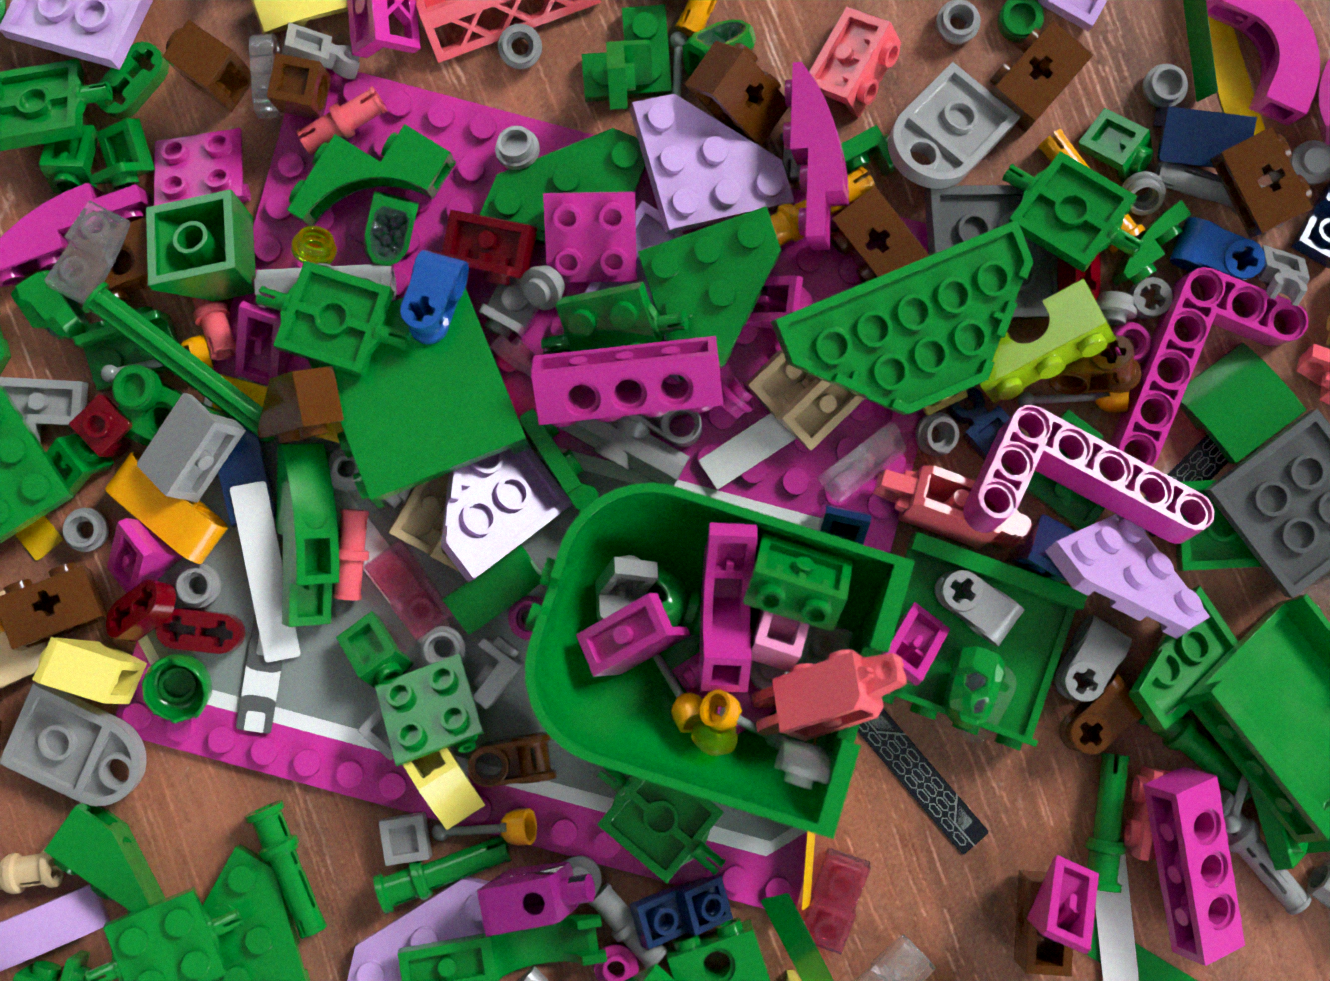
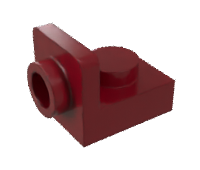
(103, 427)

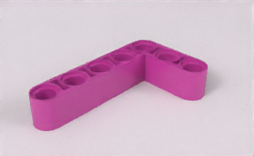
(1183, 356)
(1082, 475)

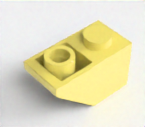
(90, 670)
(445, 786)

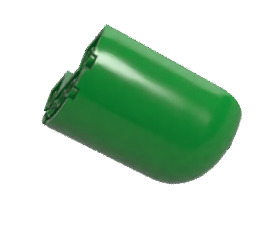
(627, 717)

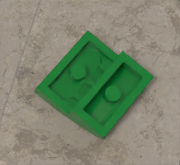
(1239, 402)

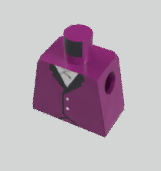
(532, 897)

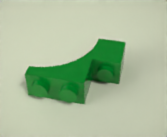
(343, 169)

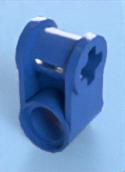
(1213, 247)
(434, 288)

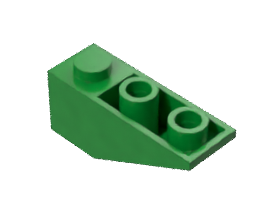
(106, 855)

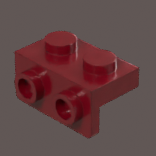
(490, 245)

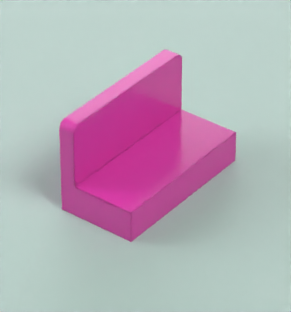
(629, 637)

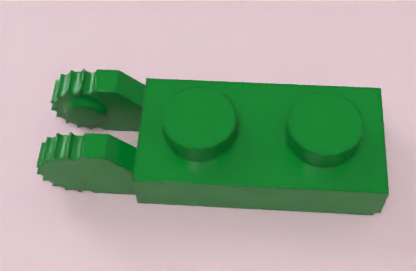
(563, 465)

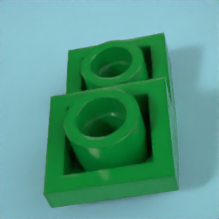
(1156, 234)
(493, 590)

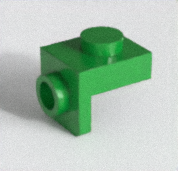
(124, 154)

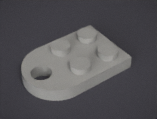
(952, 125)
(72, 746)

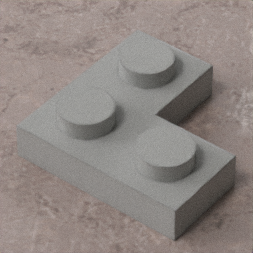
(46, 400)

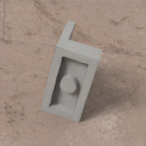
(189, 449)

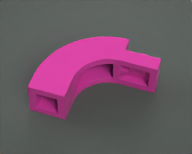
(1286, 53)
(723, 615)

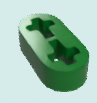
(133, 81)

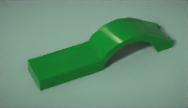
(494, 956)

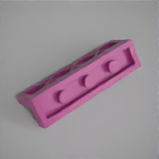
(371, 26)

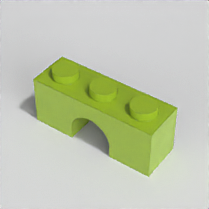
(1073, 332)

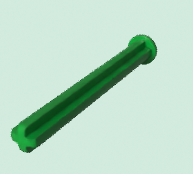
(174, 357)

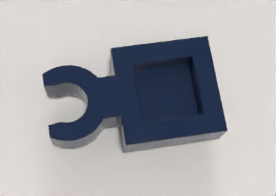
(982, 424)

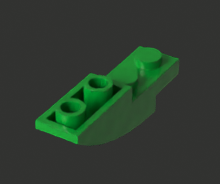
(309, 533)

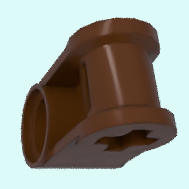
(1096, 372)
(1106, 716)
(515, 760)

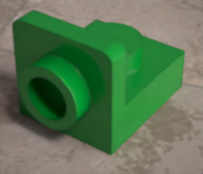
(627, 66)
(1118, 143)
(864, 145)
(69, 162)
(76, 460)
(373, 651)
(74, 970)

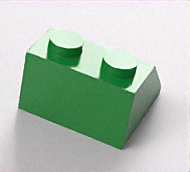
(201, 247)

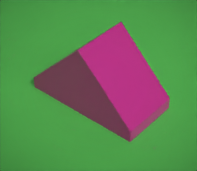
(777, 298)
(255, 351)
(138, 554)
(917, 642)
(1066, 904)

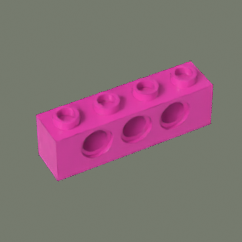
(646, 364)
(1194, 865)

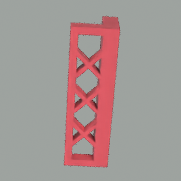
(440, 12)

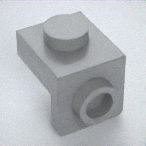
(622, 583)

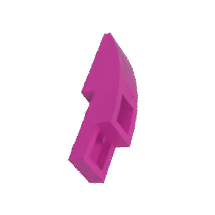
(819, 151)
(39, 236)

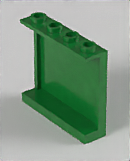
(425, 408)
(1028, 649)
(1273, 713)

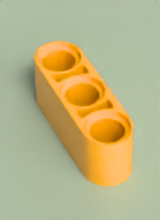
(182, 524)

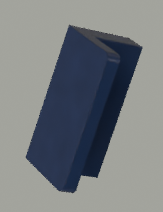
(1199, 135)

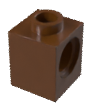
(299, 86)

